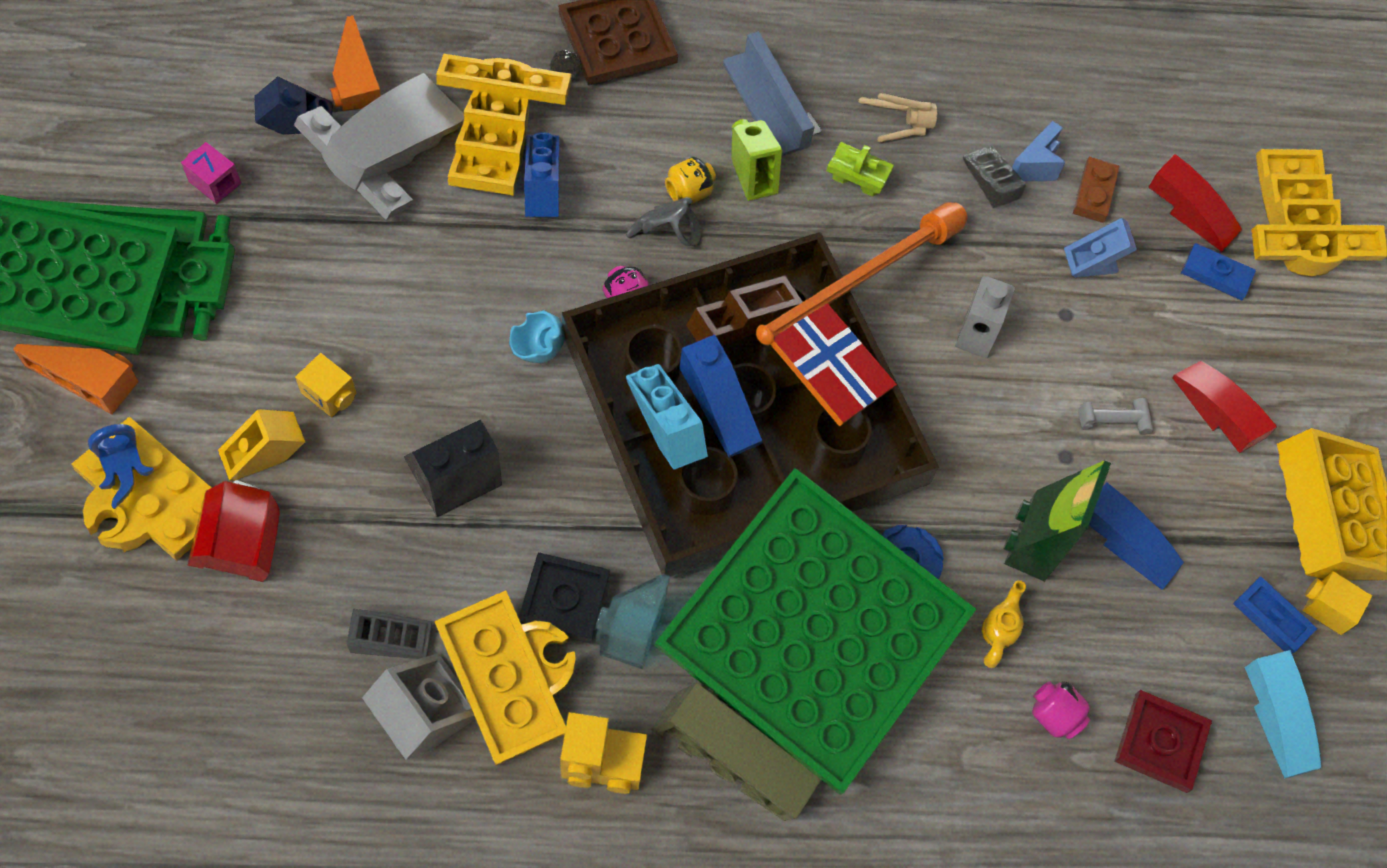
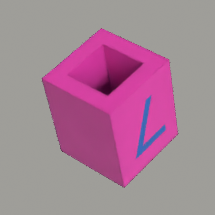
(211, 172)

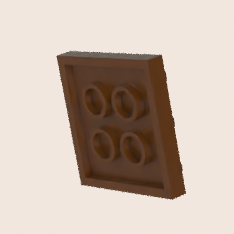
(617, 37)

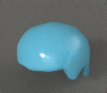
(538, 337)

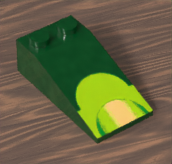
(1054, 521)

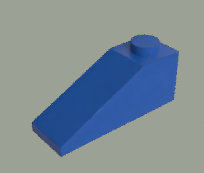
(719, 395)

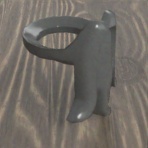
(672, 213)

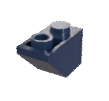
(283, 102)

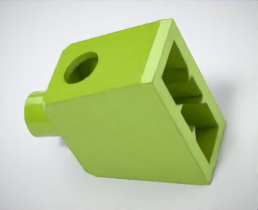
(751, 145)

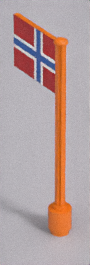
(823, 347)

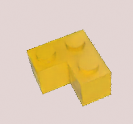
(601, 754)

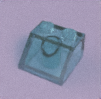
(631, 622)

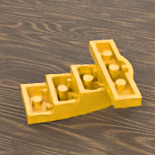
(496, 117)
(1306, 217)

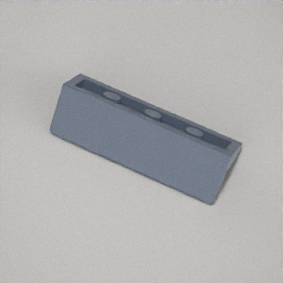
(770, 95)

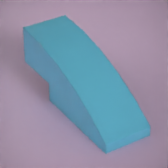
(1285, 713)

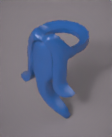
(118, 457)

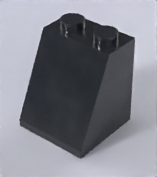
(457, 468)

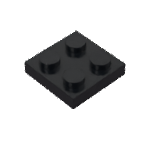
(565, 595)

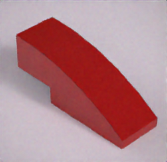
(1195, 202)
(1225, 405)

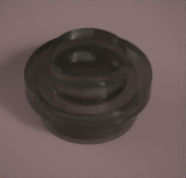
(566, 62)

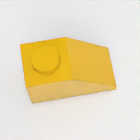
(261, 443)

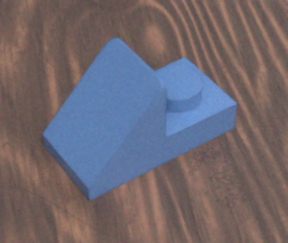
(1038, 159)
(1099, 250)

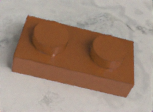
(1096, 189)

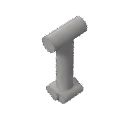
(1138, 415)

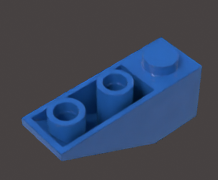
(542, 175)

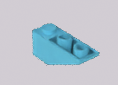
(669, 416)

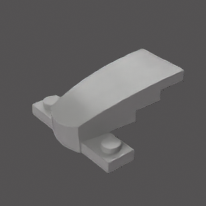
(383, 139)

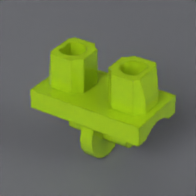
(860, 168)

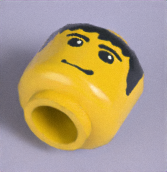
(690, 179)

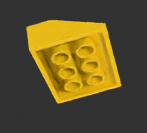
(1336, 504)

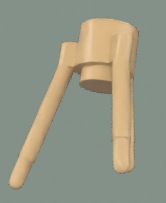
(919, 114)

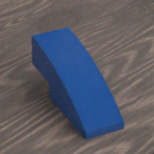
(1134, 537)

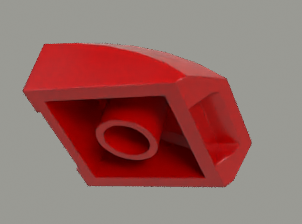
(236, 531)

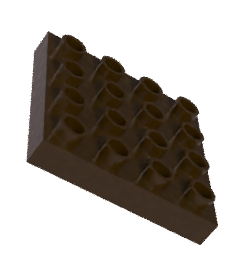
(706, 505)

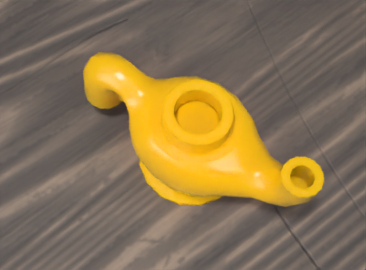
(1003, 625)

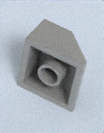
(419, 704)

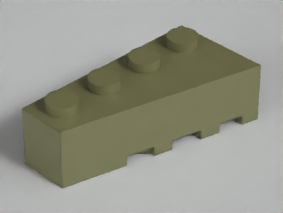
(737, 751)

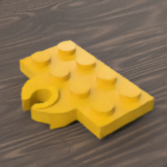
(159, 506)
(507, 674)

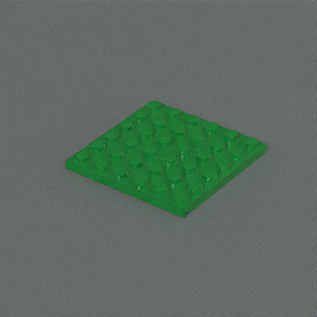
(816, 630)

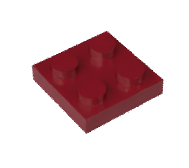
(1163, 741)

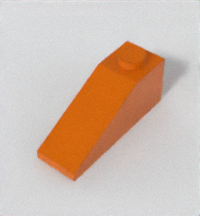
(353, 72)
(83, 371)

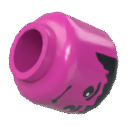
(623, 280)
(1061, 709)

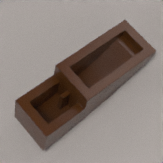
(743, 311)

